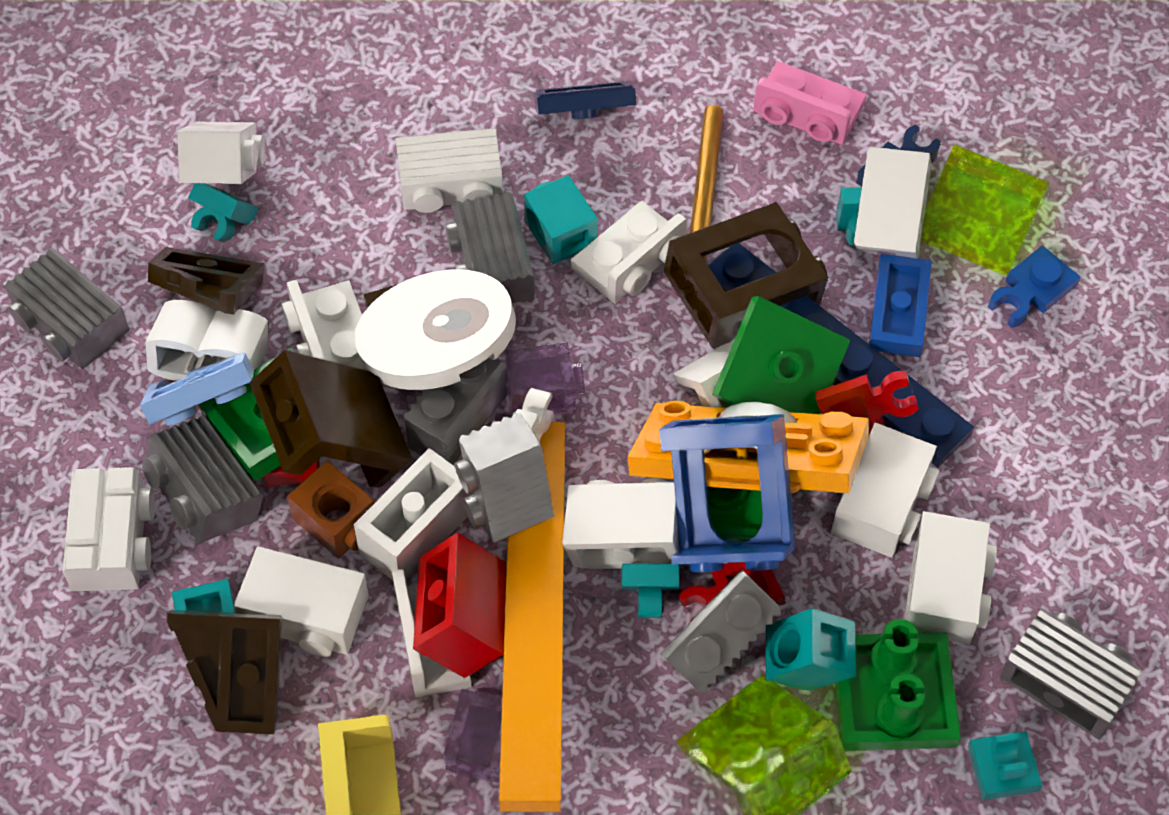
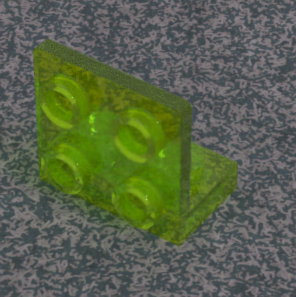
(982, 209)
(769, 750)

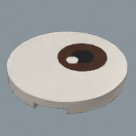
(435, 328)

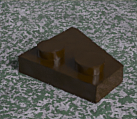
(233, 665)

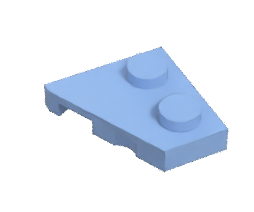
(176, 401)

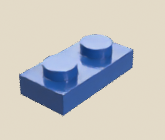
(900, 305)

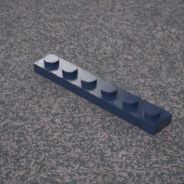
(933, 420)

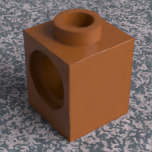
(319, 495)

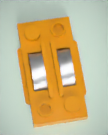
(820, 448)

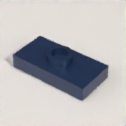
(584, 100)

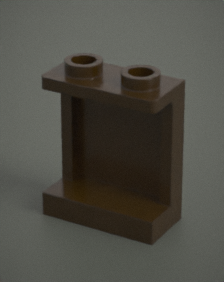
(329, 412)

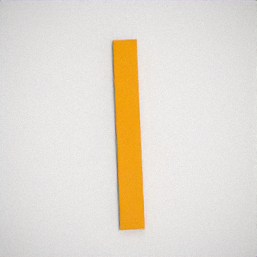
(535, 652)

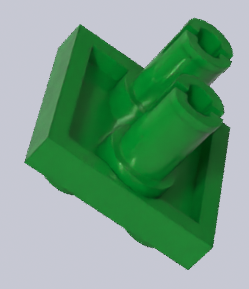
(899, 692)

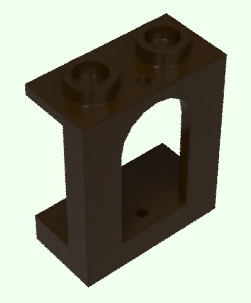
(702, 293)

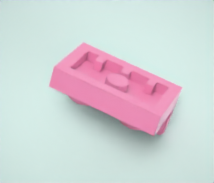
(808, 103)

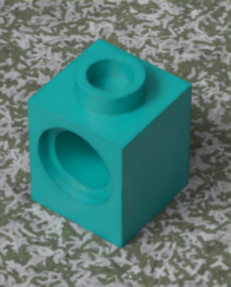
(560, 218)
(810, 650)

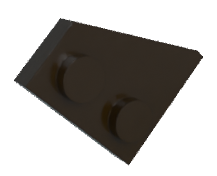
(206, 278)

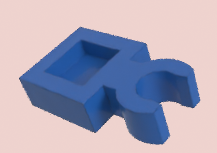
(1035, 281)

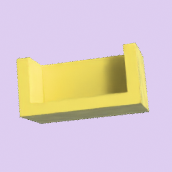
(359, 767)

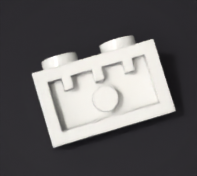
(628, 252)
(326, 322)

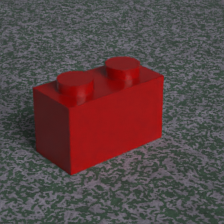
(460, 606)

